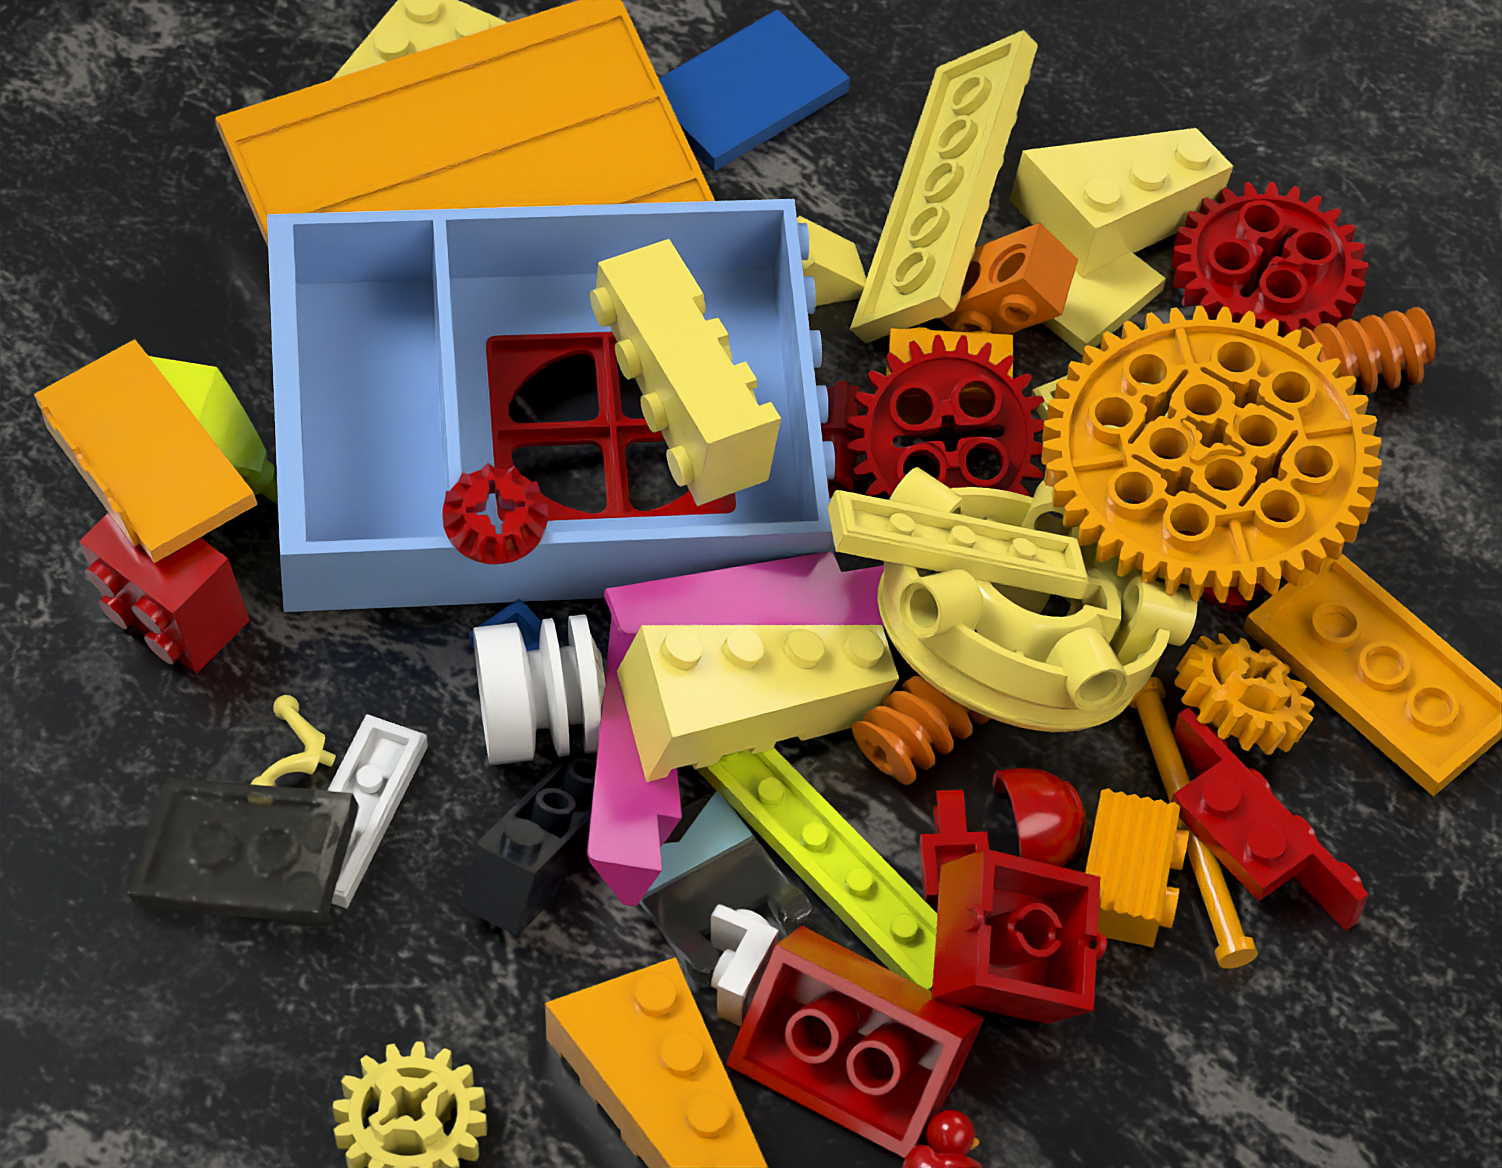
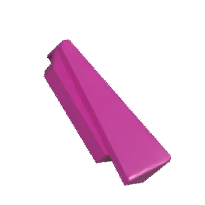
(765, 593)
(627, 812)

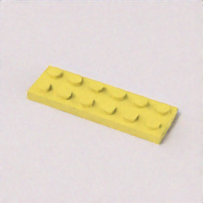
(945, 188)

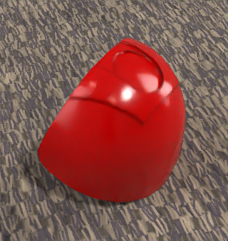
(1046, 814)

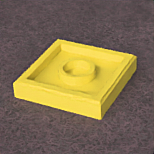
(1105, 300)

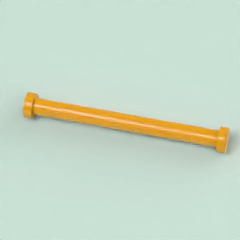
(1233, 947)

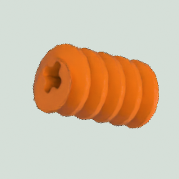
(1378, 347)
(910, 727)

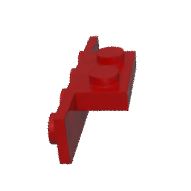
(1253, 831)

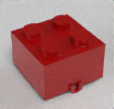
(180, 603)
(1017, 937)

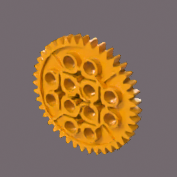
(1189, 374)

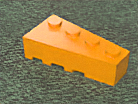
(654, 1069)

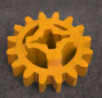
(1244, 693)

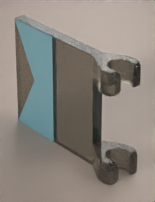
(713, 863)

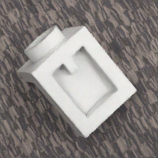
(747, 950)

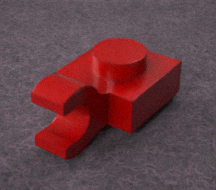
(948, 842)

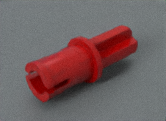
(840, 408)

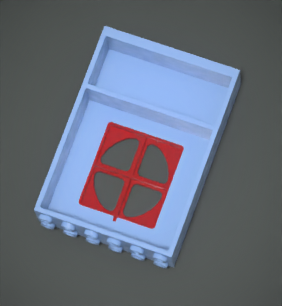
(423, 326)

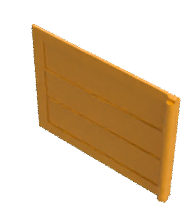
(496, 119)

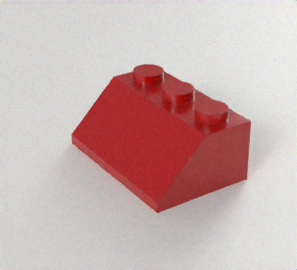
(853, 1040)

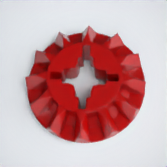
(474, 533)

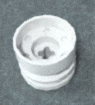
(538, 689)

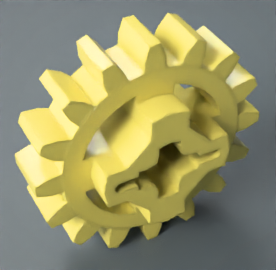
(417, 1090)

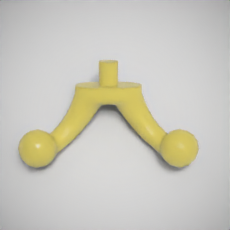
(287, 709)

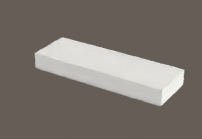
(377, 774)

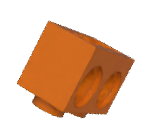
(1014, 283)

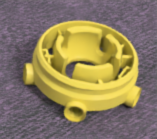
(1022, 663)

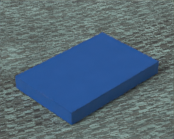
(751, 89)

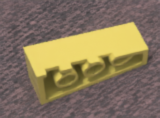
(685, 372)
(747, 687)

